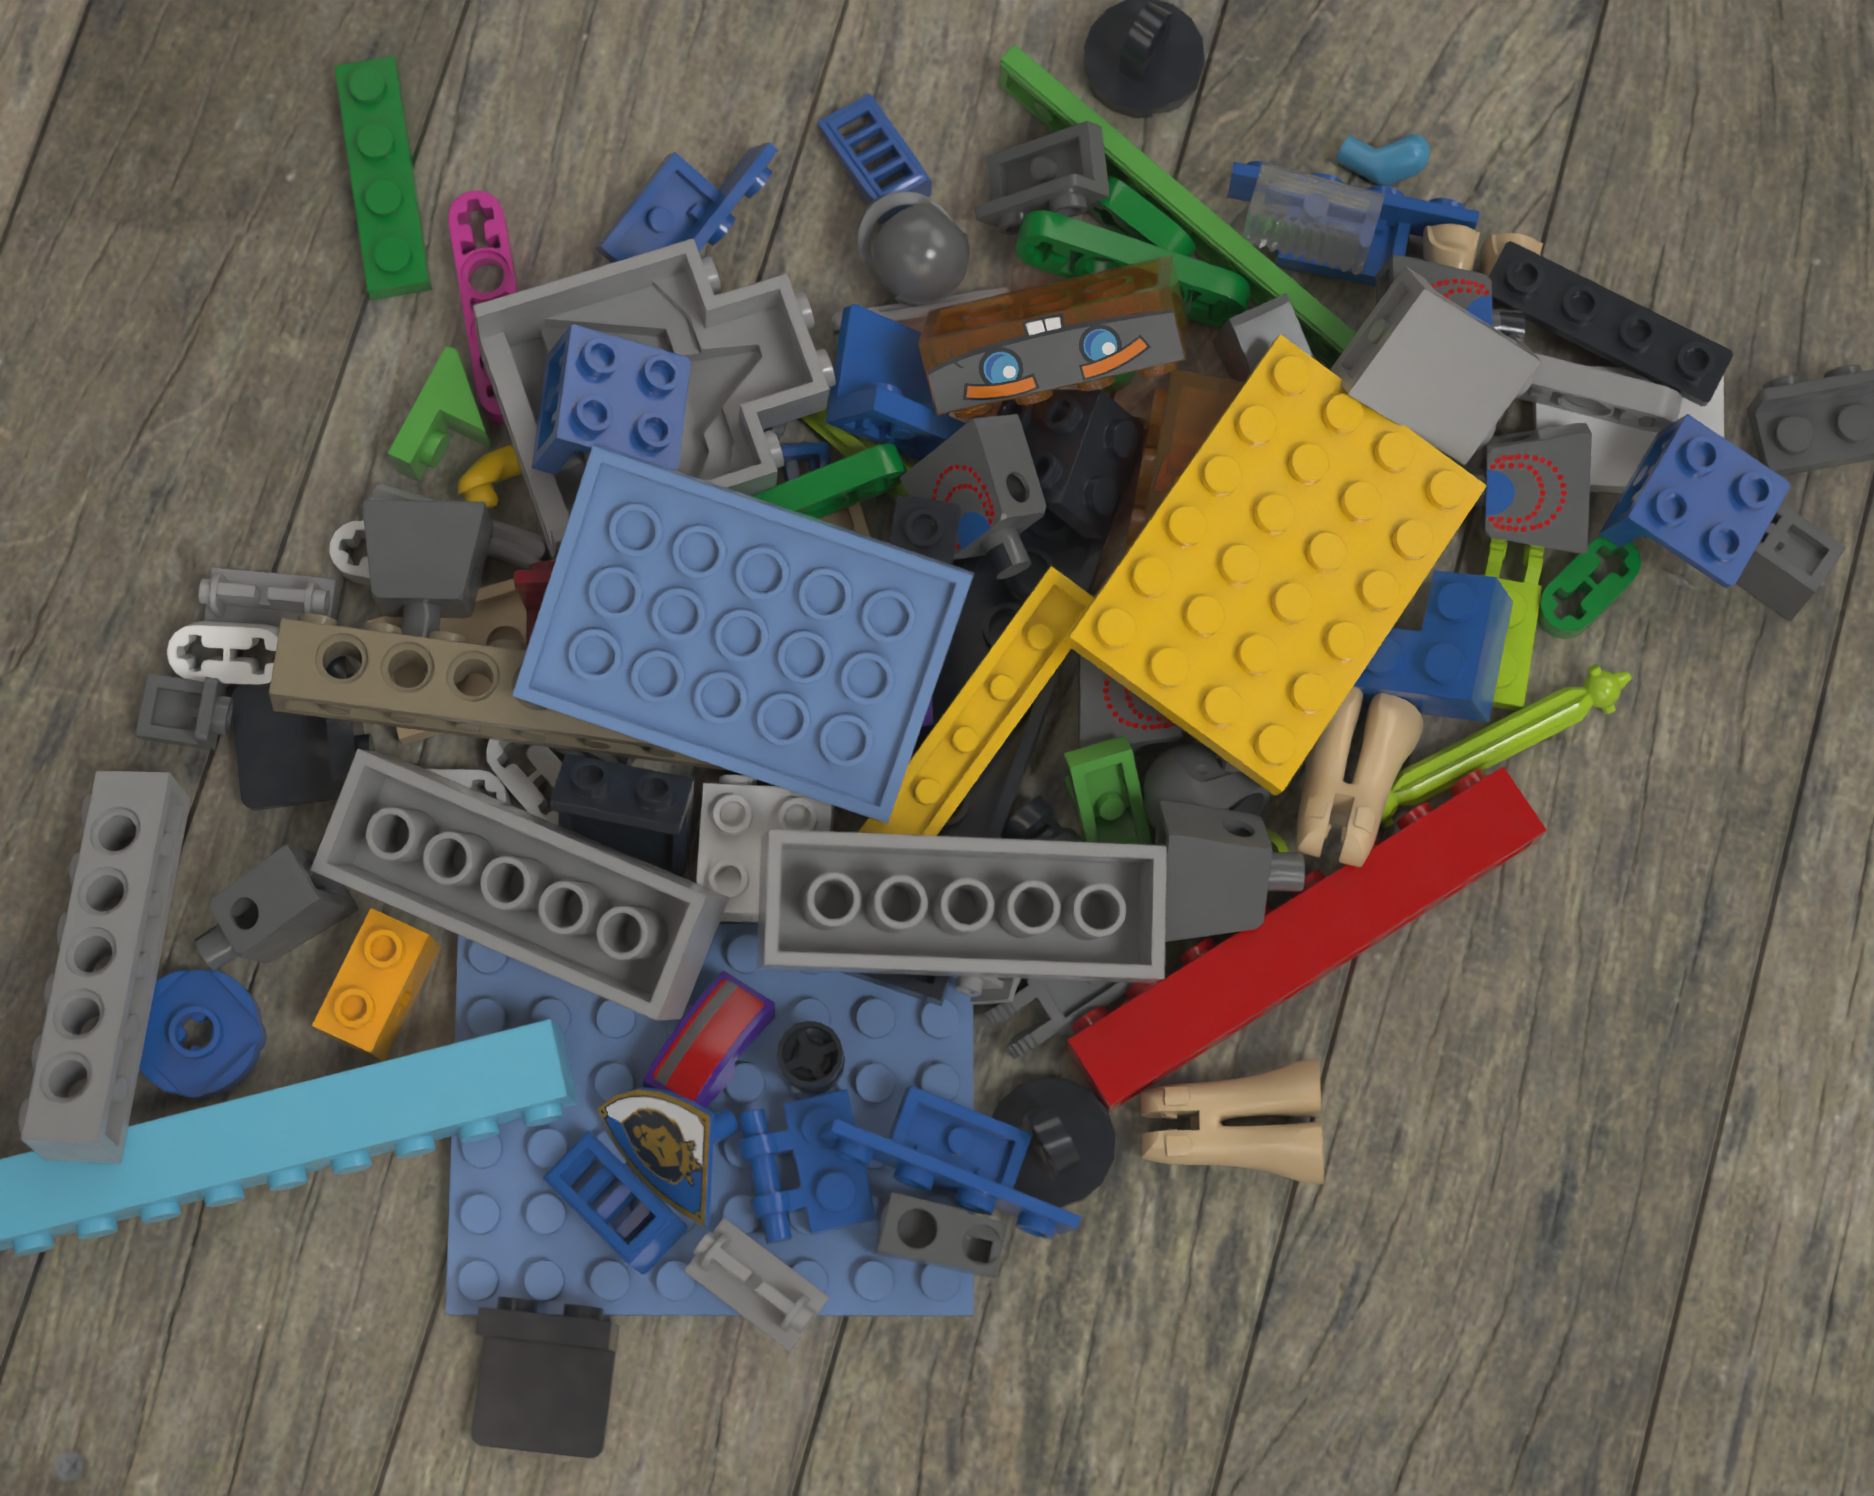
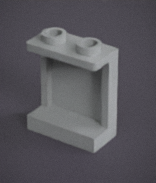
(1435, 367)

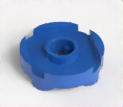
(235, 1034)

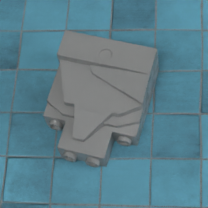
(744, 347)

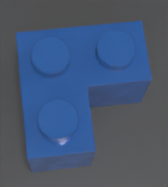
(1455, 657)

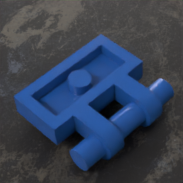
(831, 1188)

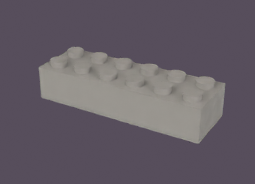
(520, 885)
(961, 906)

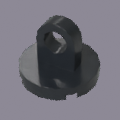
(1143, 57)
(1069, 1139)

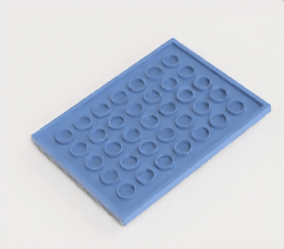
(526, 1242)

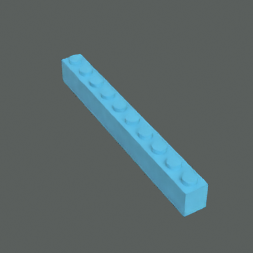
(290, 1133)

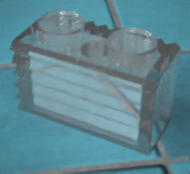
(1312, 217)

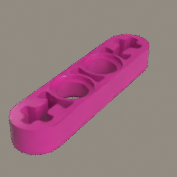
(464, 241)

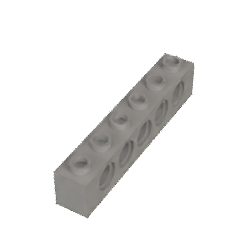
(97, 1118)

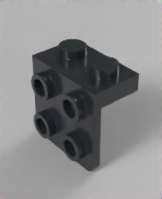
(1079, 453)
(290, 755)
(544, 1378)

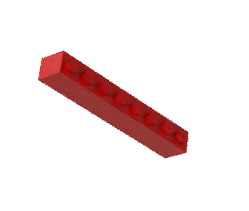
(1304, 938)

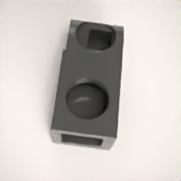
(939, 1236)

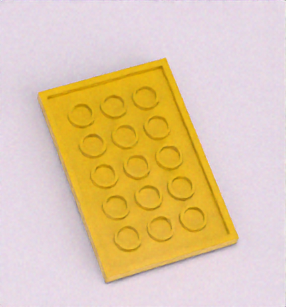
(1275, 566)

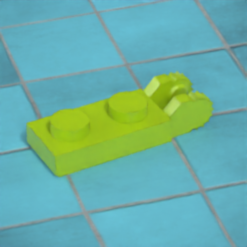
(1521, 630)

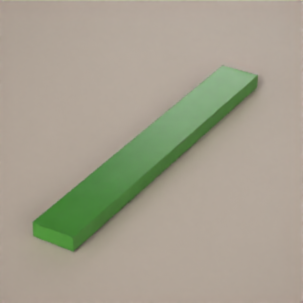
(1212, 236)

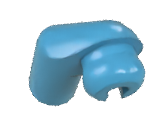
(1387, 164)

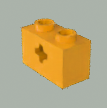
(376, 985)

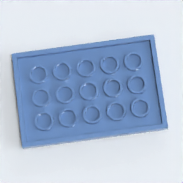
(741, 633)

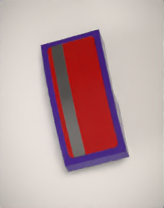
(709, 1039)

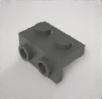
(1048, 174)

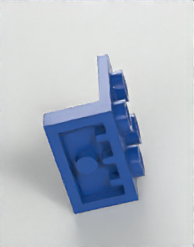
(884, 386)
(610, 396)
(1698, 500)

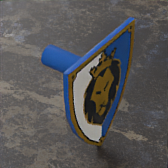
(669, 1144)

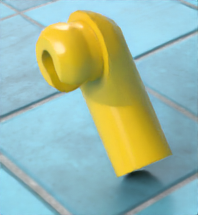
(489, 469)

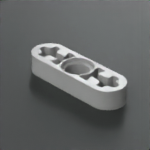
(1603, 395)

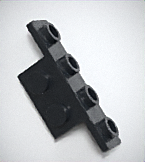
(1608, 324)

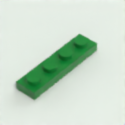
(383, 178)

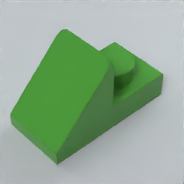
(442, 405)
(1107, 793)

